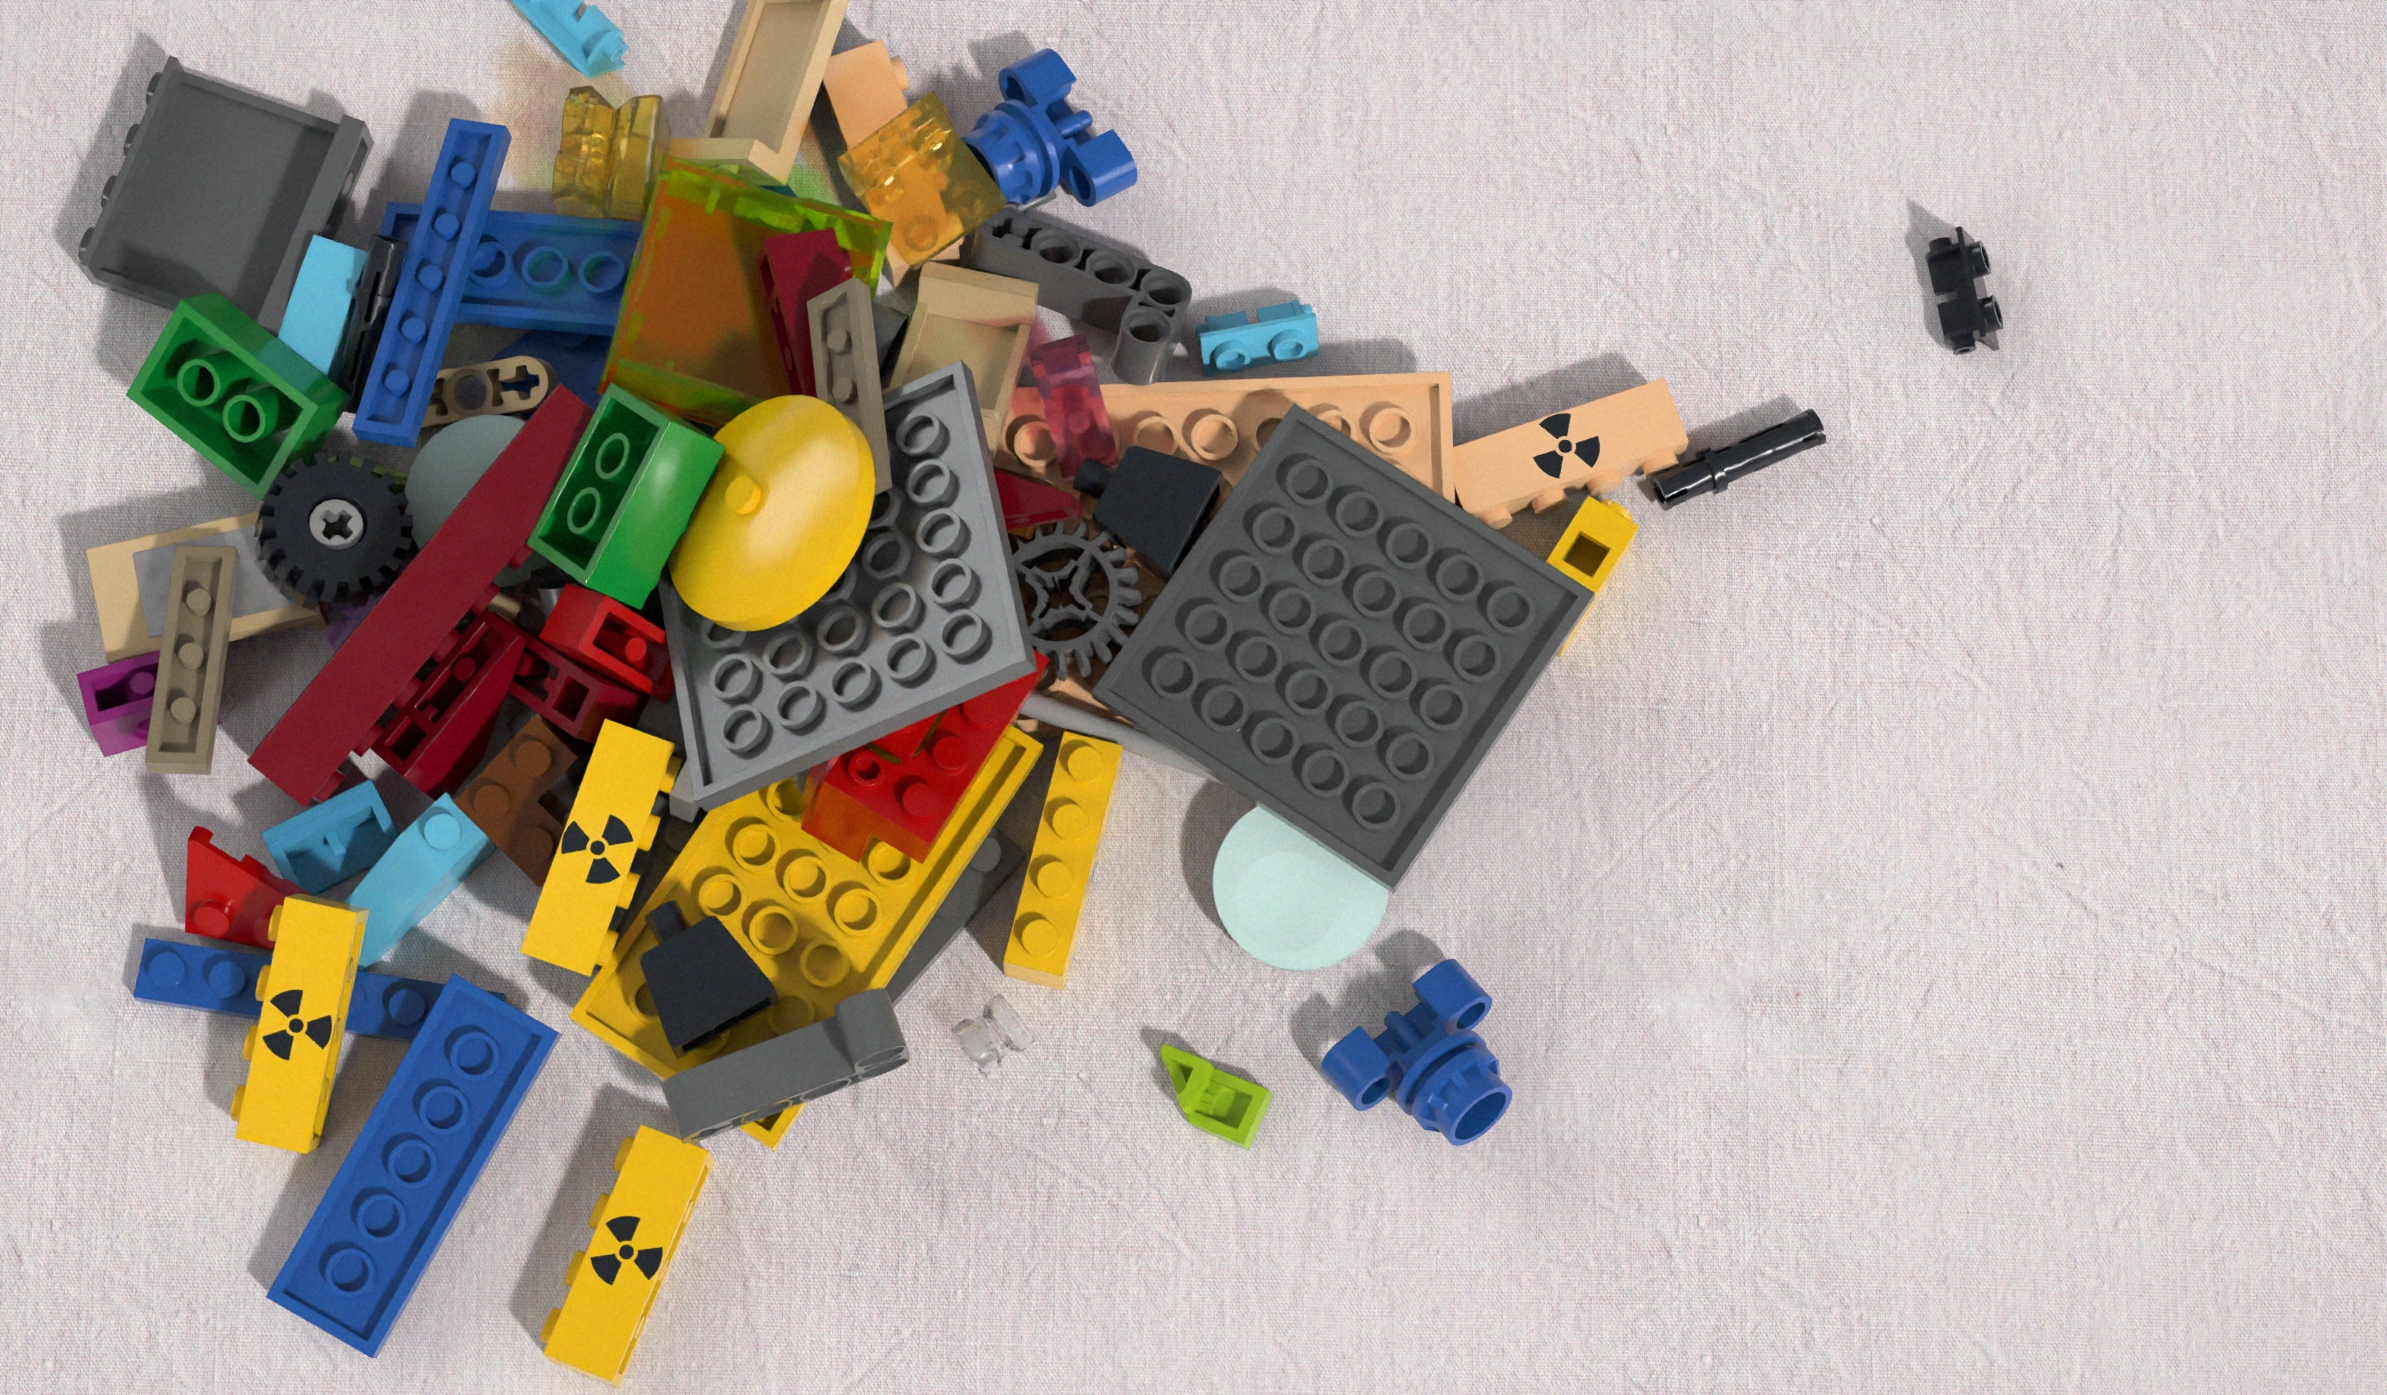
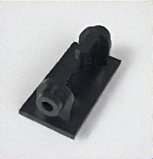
(1962, 269)

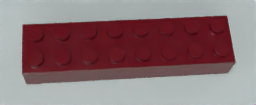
(423, 607)

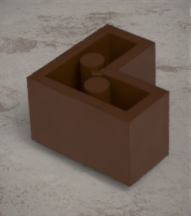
(518, 792)

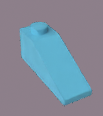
(417, 875)

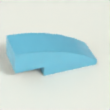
(322, 304)

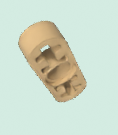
(510, 371)

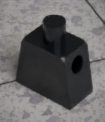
(1151, 505)
(700, 979)

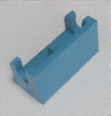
(333, 839)

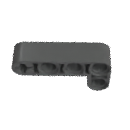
(1093, 285)
(788, 1069)

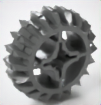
(1073, 578)

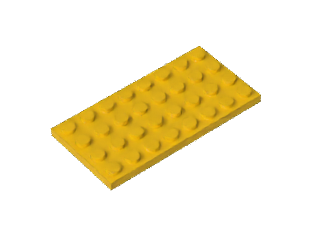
(798, 911)

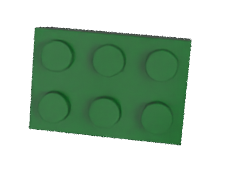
(236, 392)
(625, 496)

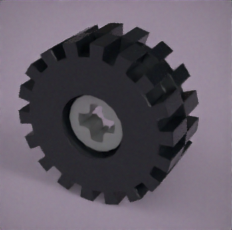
(337, 568)

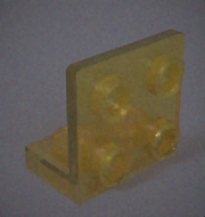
(921, 181)

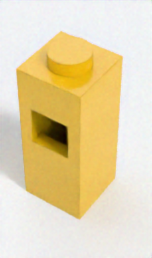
(1594, 547)

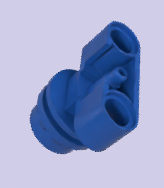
(1039, 139)
(1431, 1057)

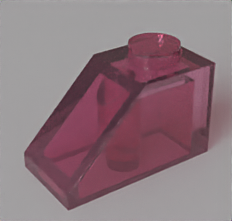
(1073, 404)

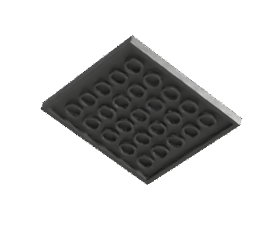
(902, 633)
(1343, 647)

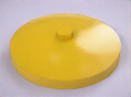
(776, 514)

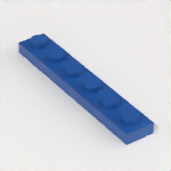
(432, 283)
(228, 980)

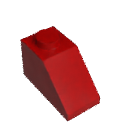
(611, 641)

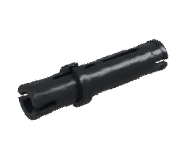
(383, 261)
(1718, 467)

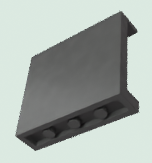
(221, 197)

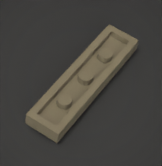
(848, 365)
(192, 660)

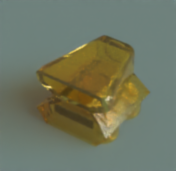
(608, 155)

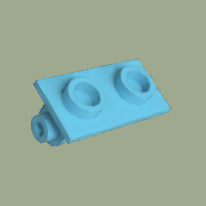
(588, 42)
(1282, 335)

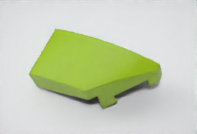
(1215, 1099)

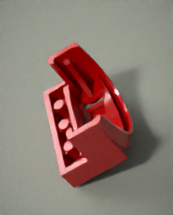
(915, 799)

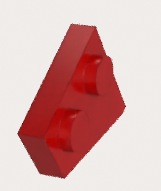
(230, 896)

